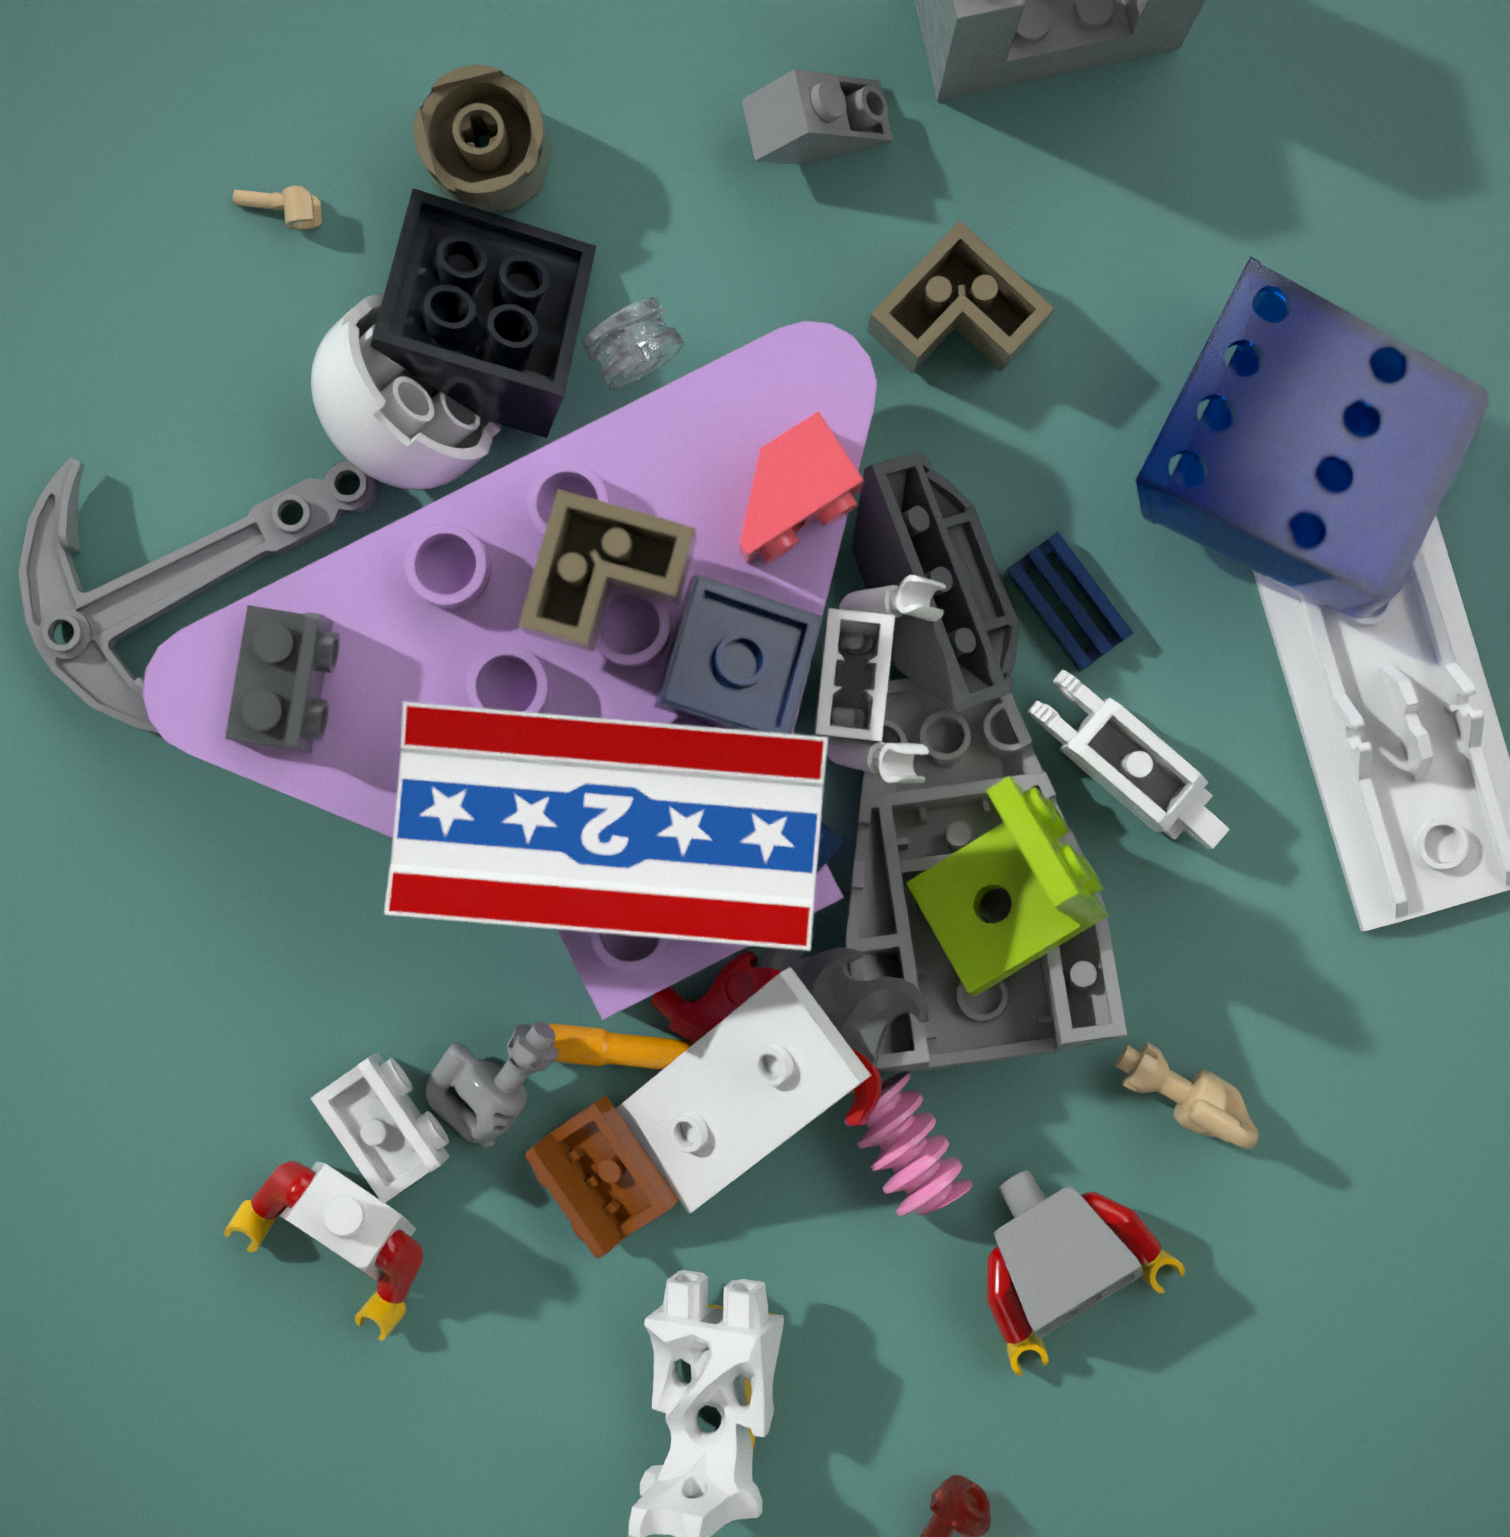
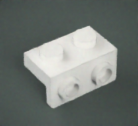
(382, 1126)

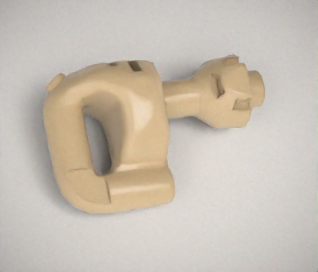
(1203, 1104)

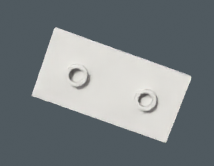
(742, 1090)

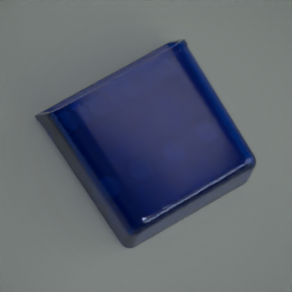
(1314, 445)

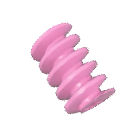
(909, 1152)

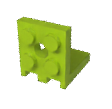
(1046, 882)

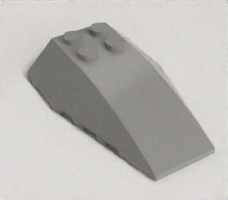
(906, 828)

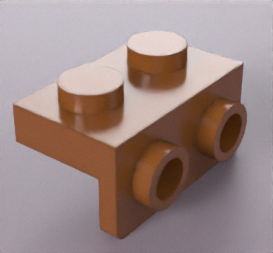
(600, 1176)

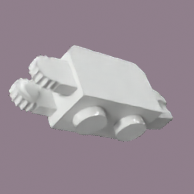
(1132, 764)

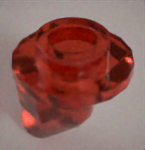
(957, 1510)

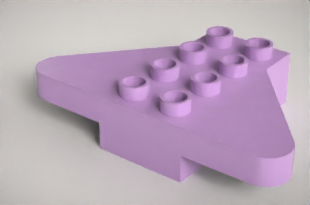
(440, 596)

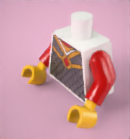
(346, 1223)

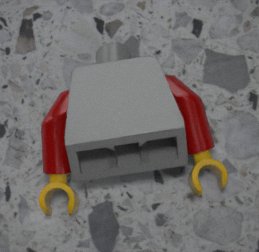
(1063, 1260)

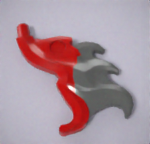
(855, 1007)

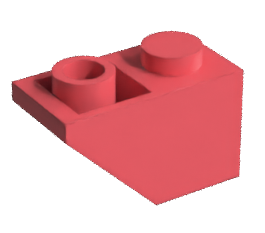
(795, 482)

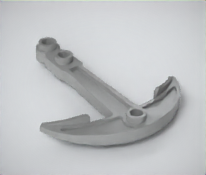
(120, 607)

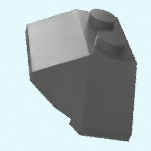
(925, 527)

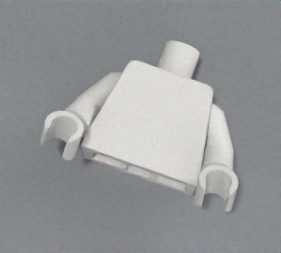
(857, 676)

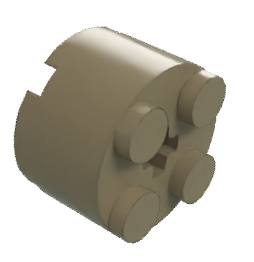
(474, 104)

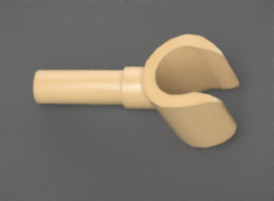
(300, 207)

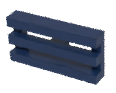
(1087, 586)

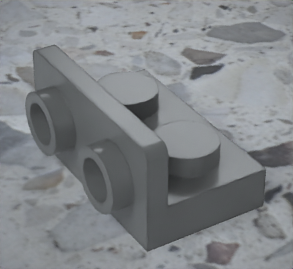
(282, 679)

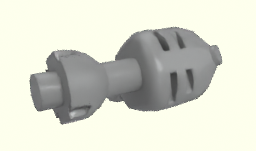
(488, 1089)

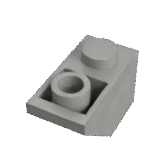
(815, 117)

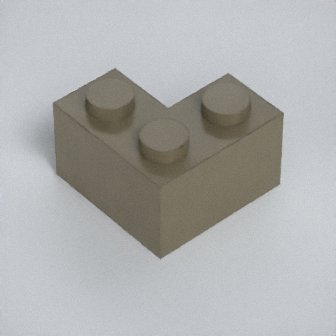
(961, 289)
(590, 551)

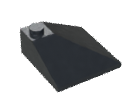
(485, 309)

